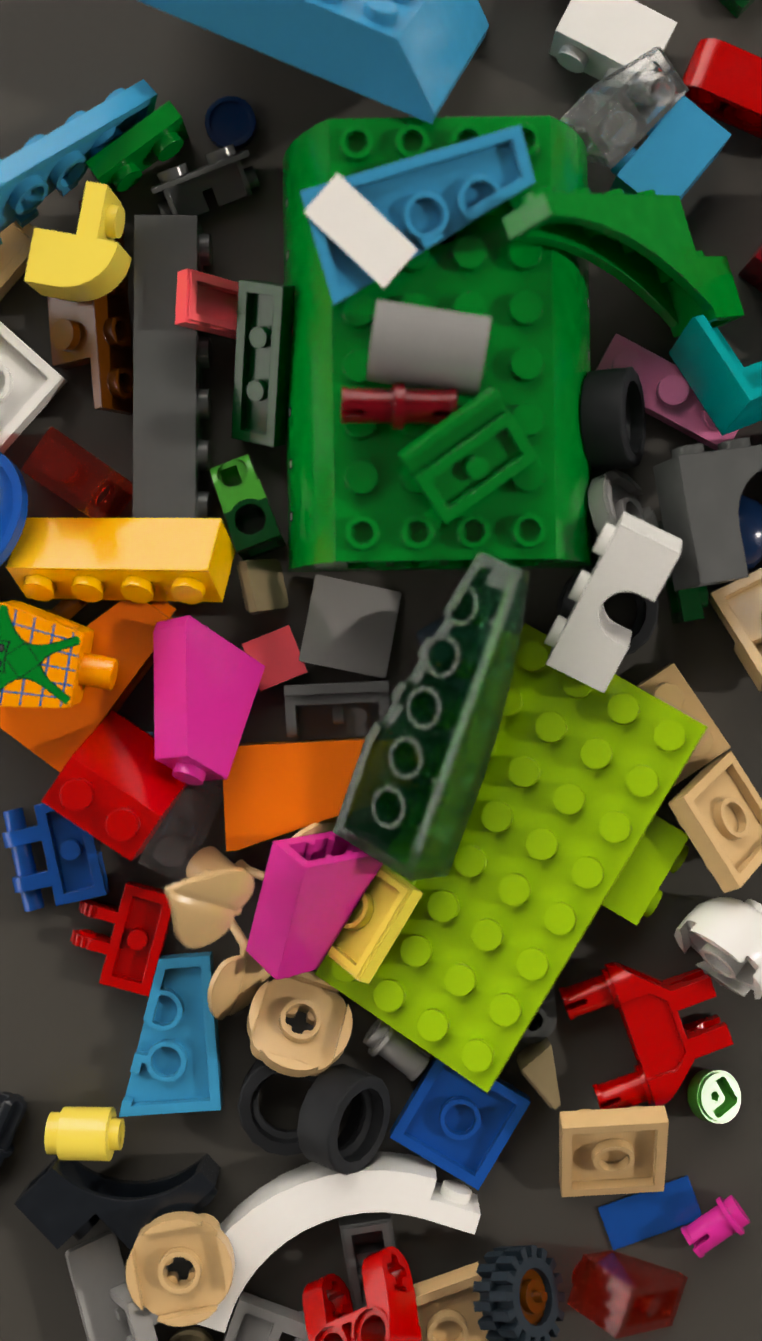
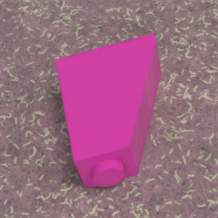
(200, 699)
(306, 901)

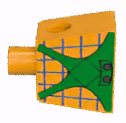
(47, 659)

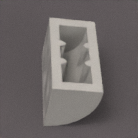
(427, 347)

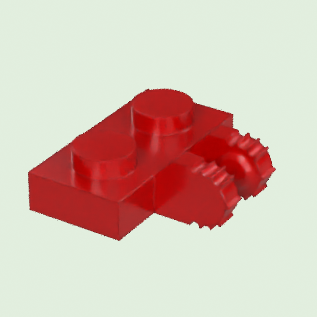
(136, 938)

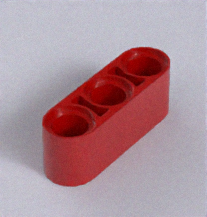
(726, 84)

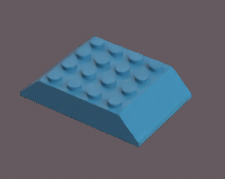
(382, 49)

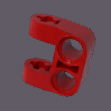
(389, 1297)

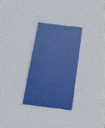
(650, 1213)

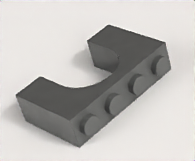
(701, 505)

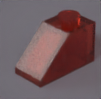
(625, 1293)

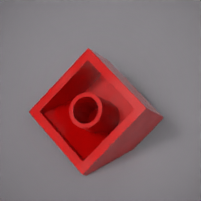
(116, 787)

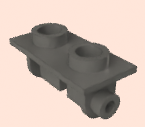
(222, 174)

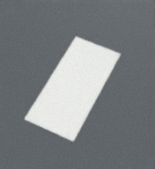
(360, 230)

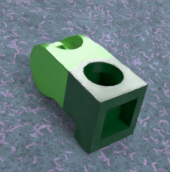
(246, 508)

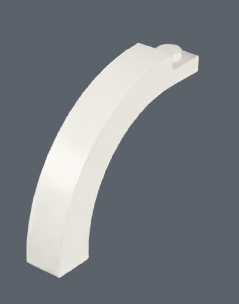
(318, 1194)

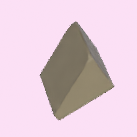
(262, 585)
(538, 1067)

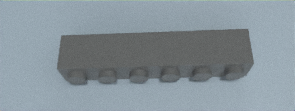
(168, 373)

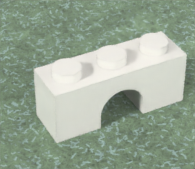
(631, 559)

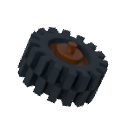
(519, 1294)

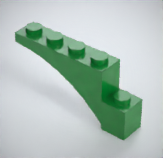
(637, 241)

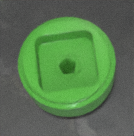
(714, 1096)

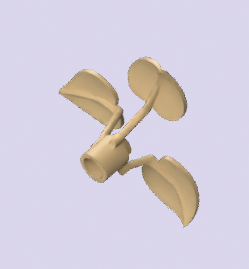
(206, 909)

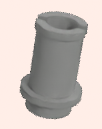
(396, 1049)

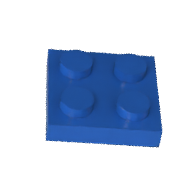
(458, 1122)

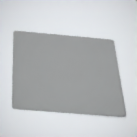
(350, 626)

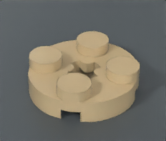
(293, 1052)
(162, 1292)

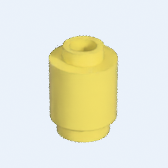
(84, 1133)

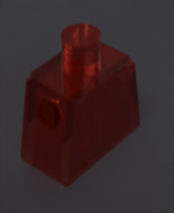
(78, 476)

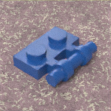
(71, 856)

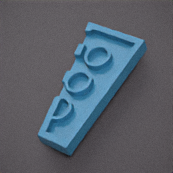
(60, 156)
(429, 198)

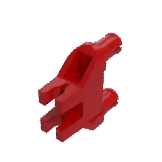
(654, 1028)

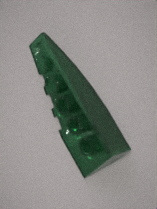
(437, 738)

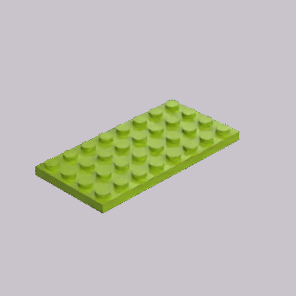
(543, 846)

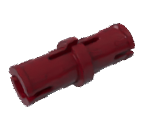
(397, 405)

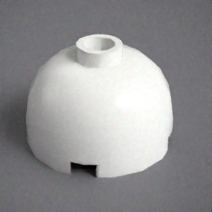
(728, 940)

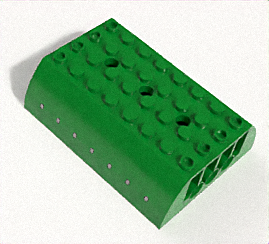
(345, 483)

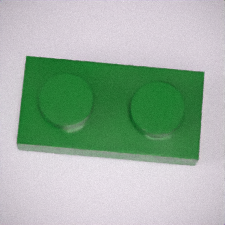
(150, 140)

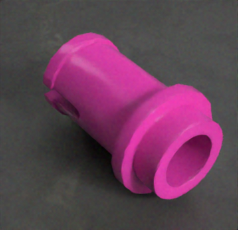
(715, 1225)

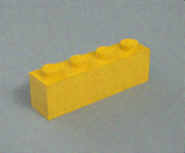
(123, 559)

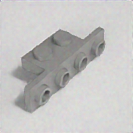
(103, 1294)

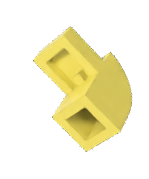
(85, 263)

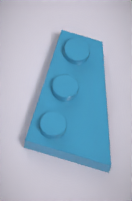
(179, 1043)

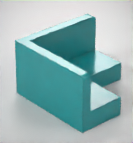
(717, 376)

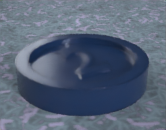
(230, 122)

